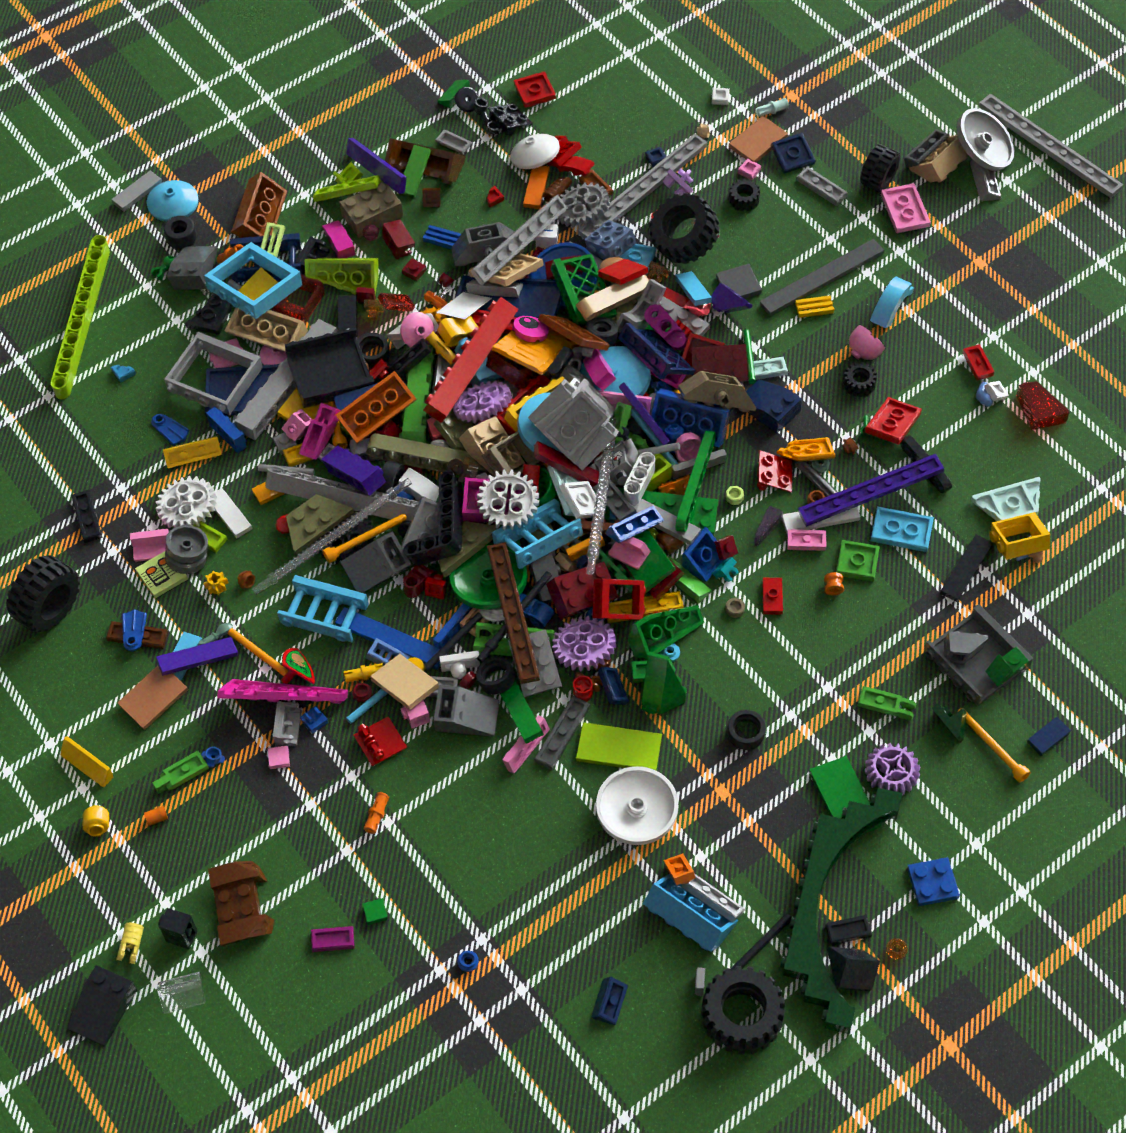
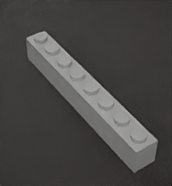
(275, 392)

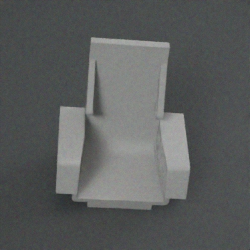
(576, 421)

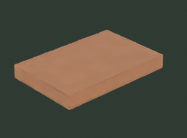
(757, 139)
(152, 697)

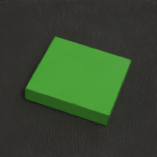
(858, 560)

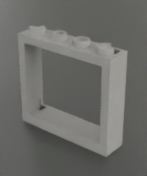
(221, 349)

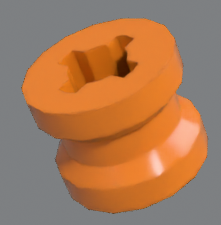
(833, 583)

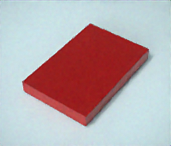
(893, 420)

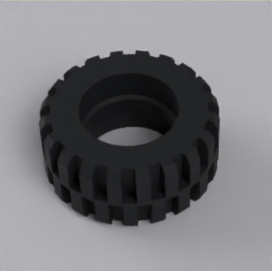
(674, 212)
(43, 593)
(742, 983)

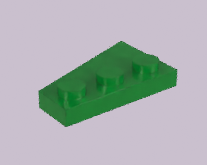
(618, 570)

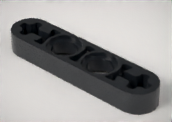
(915, 453)

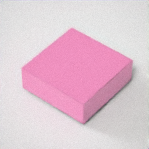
(749, 169)
(278, 757)

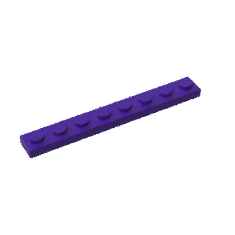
(870, 490)

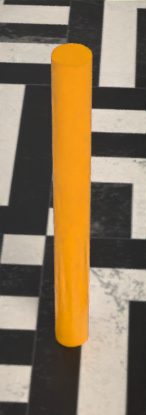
(257, 651)

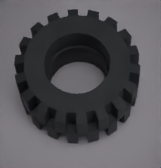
(880, 167)

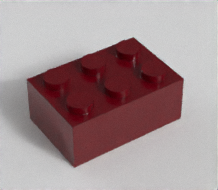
(574, 591)

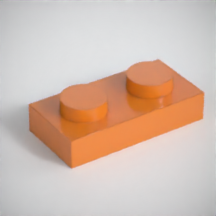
(679, 869)

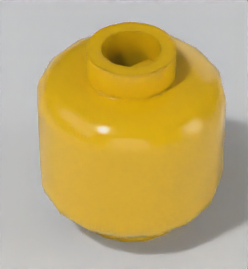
(95, 820)

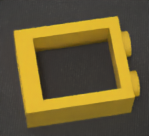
(1021, 524)

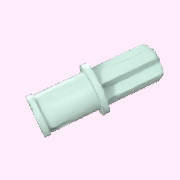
(772, 107)

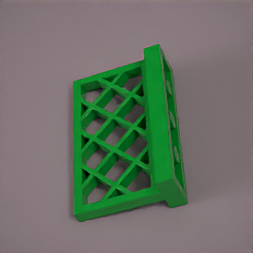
(569, 291)

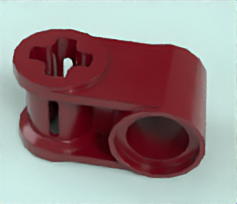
(417, 577)

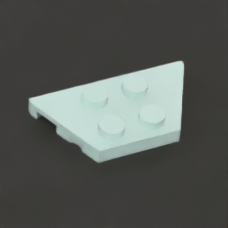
(1010, 500)

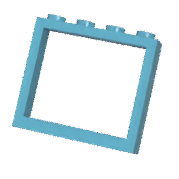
(290, 280)

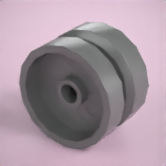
(186, 549)

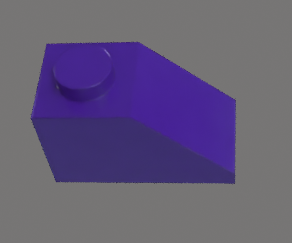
(728, 300)

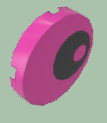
(530, 329)

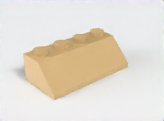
(269, 329)

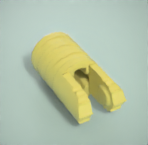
(130, 939)

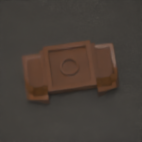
(239, 902)

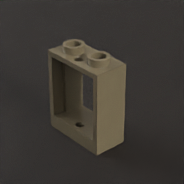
(498, 463)

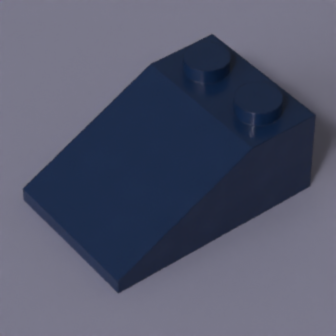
(773, 404)

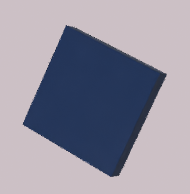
(793, 153)

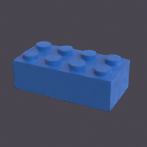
(693, 417)

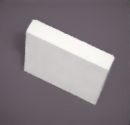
(579, 498)

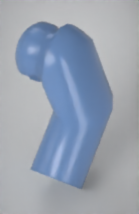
(982, 395)

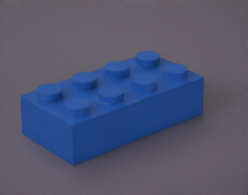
(226, 429)

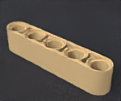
(611, 298)

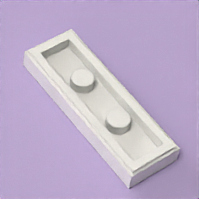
(231, 514)

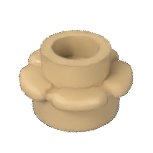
(703, 131)

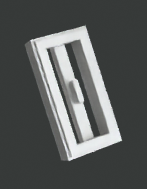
(467, 658)

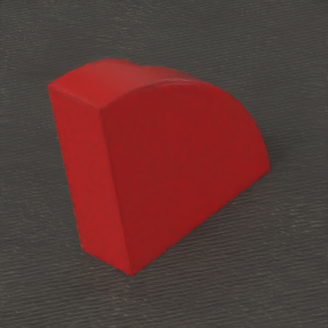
(494, 197)

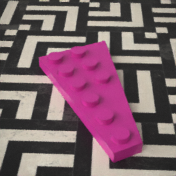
(277, 691)

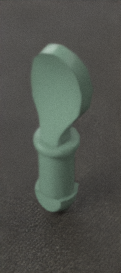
(221, 630)

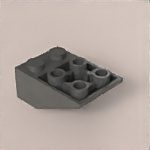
(376, 563)
(465, 712)

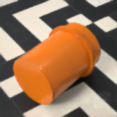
(156, 815)

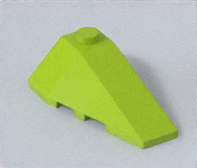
(344, 272)

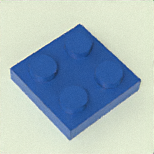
(933, 881)

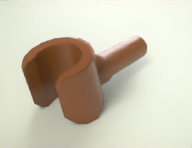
(595, 680)

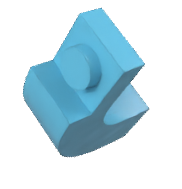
(890, 301)

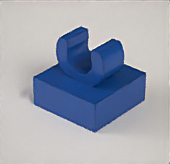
(314, 719)

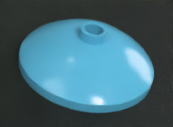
(172, 200)

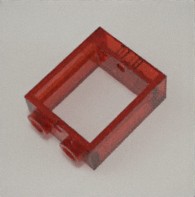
(298, 312)
(504, 369)

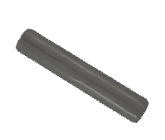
(815, 478)

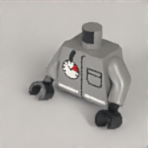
(623, 458)

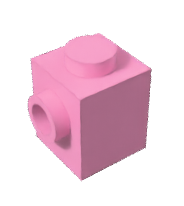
(297, 425)
(417, 715)

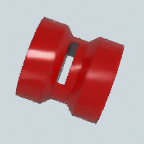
(583, 688)

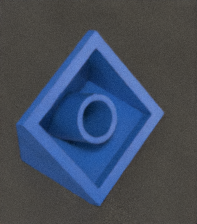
(701, 556)

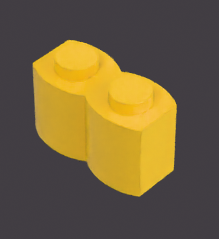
(455, 329)

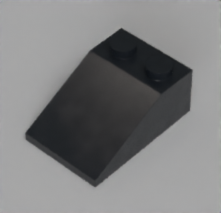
(101, 1005)

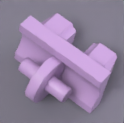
(672, 177)

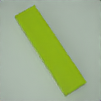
(347, 188)

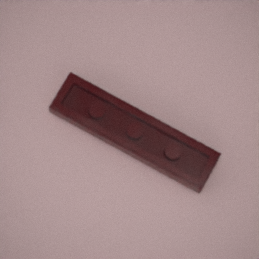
(562, 463)

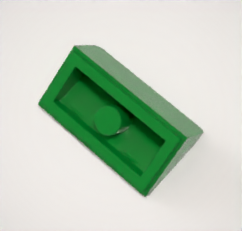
(448, 97)

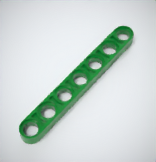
(695, 481)

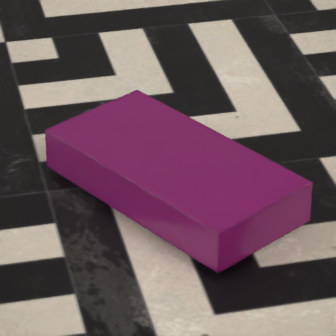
(332, 939)

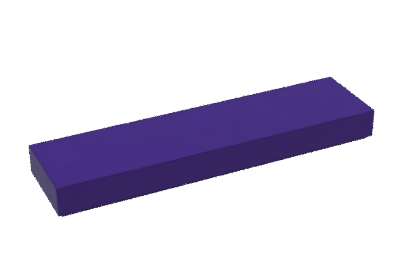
(644, 414)
(196, 656)

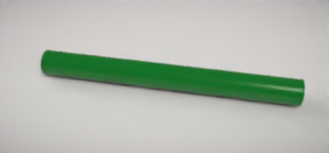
(750, 363)

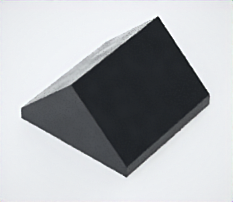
(853, 968)

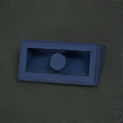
(609, 1000)

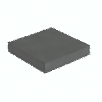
(740, 280)

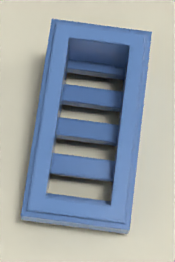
(384, 647)

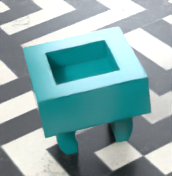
(724, 568)

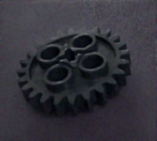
(354, 532)

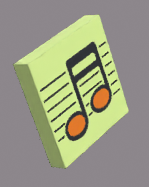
(159, 576)

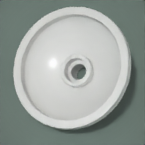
(534, 151)

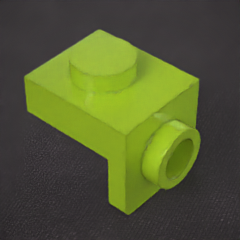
(349, 174)

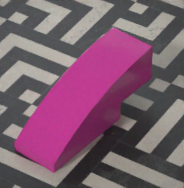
(339, 239)
(599, 370)
(319, 431)

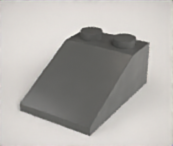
(190, 266)

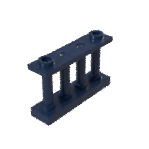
(289, 243)

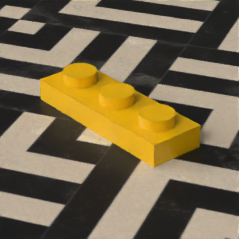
(192, 452)

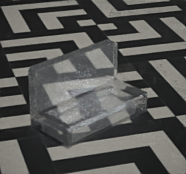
(181, 992)

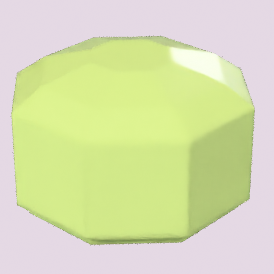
(734, 495)

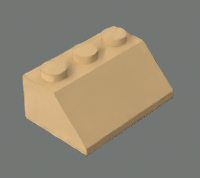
(941, 160)

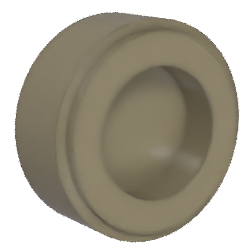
(735, 607)

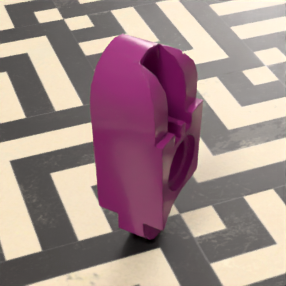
(675, 336)

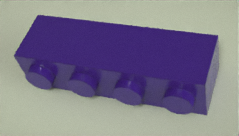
(354, 470)

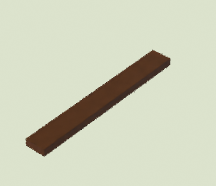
(513, 613)

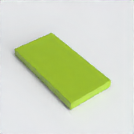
(618, 746)

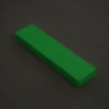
(521, 713)

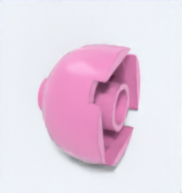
(864, 344)

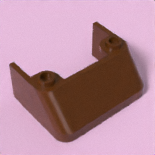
(439, 164)

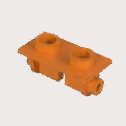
(677, 487)

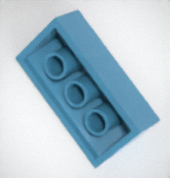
(688, 913)

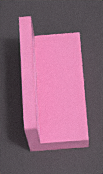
(148, 544)
(630, 552)

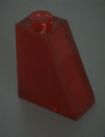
(1040, 406)

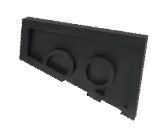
(211, 316)

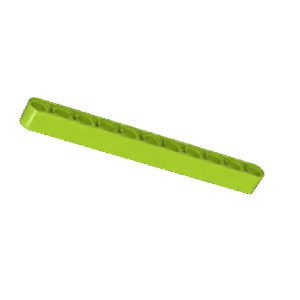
(80, 317)

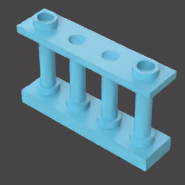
(538, 548)
(323, 591)

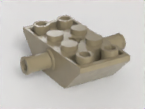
(716, 389)

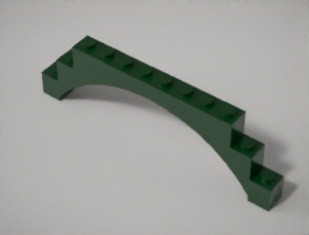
(804, 956)

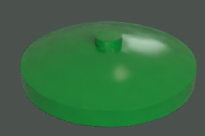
(475, 583)

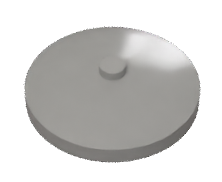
(985, 139)

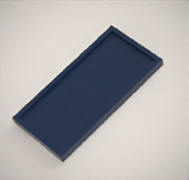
(535, 298)
(222, 381)

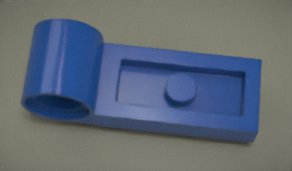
(537, 612)

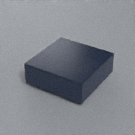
(655, 156)

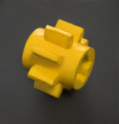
(215, 583)

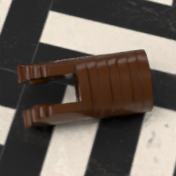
(557, 187)

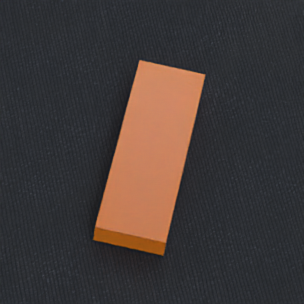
(536, 187)

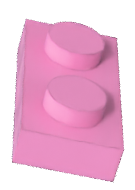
(806, 540)

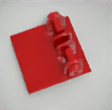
(774, 472)
(379, 740)

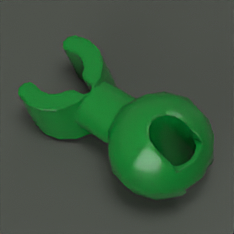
(166, 264)

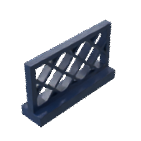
(654, 352)

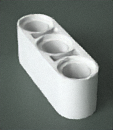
(639, 478)

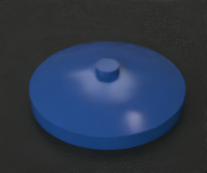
(564, 250)

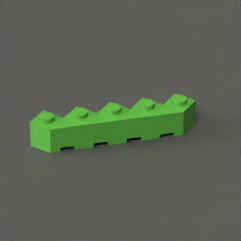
(419, 383)

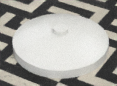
(637, 805)

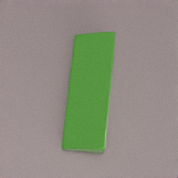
(691, 585)

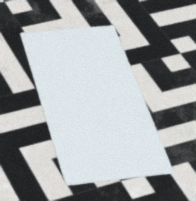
(464, 305)

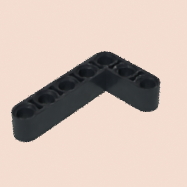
(449, 537)

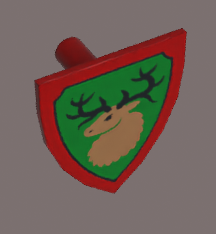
(297, 664)

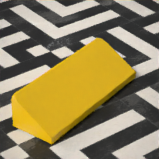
(86, 762)

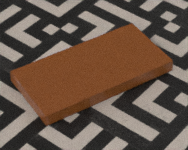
(573, 332)

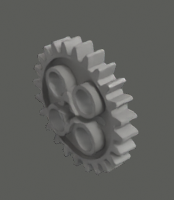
(590, 197)

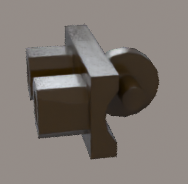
(463, 469)

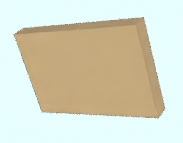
(404, 681)

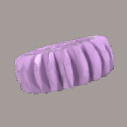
(886, 760)

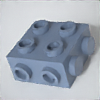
(610, 240)

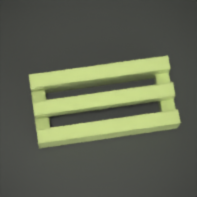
(279, 238)

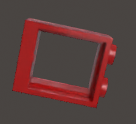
(601, 599)

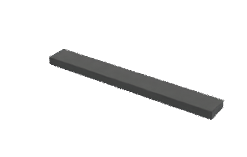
(821, 277)

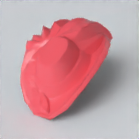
(697, 310)

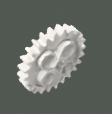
(490, 497)
(186, 502)

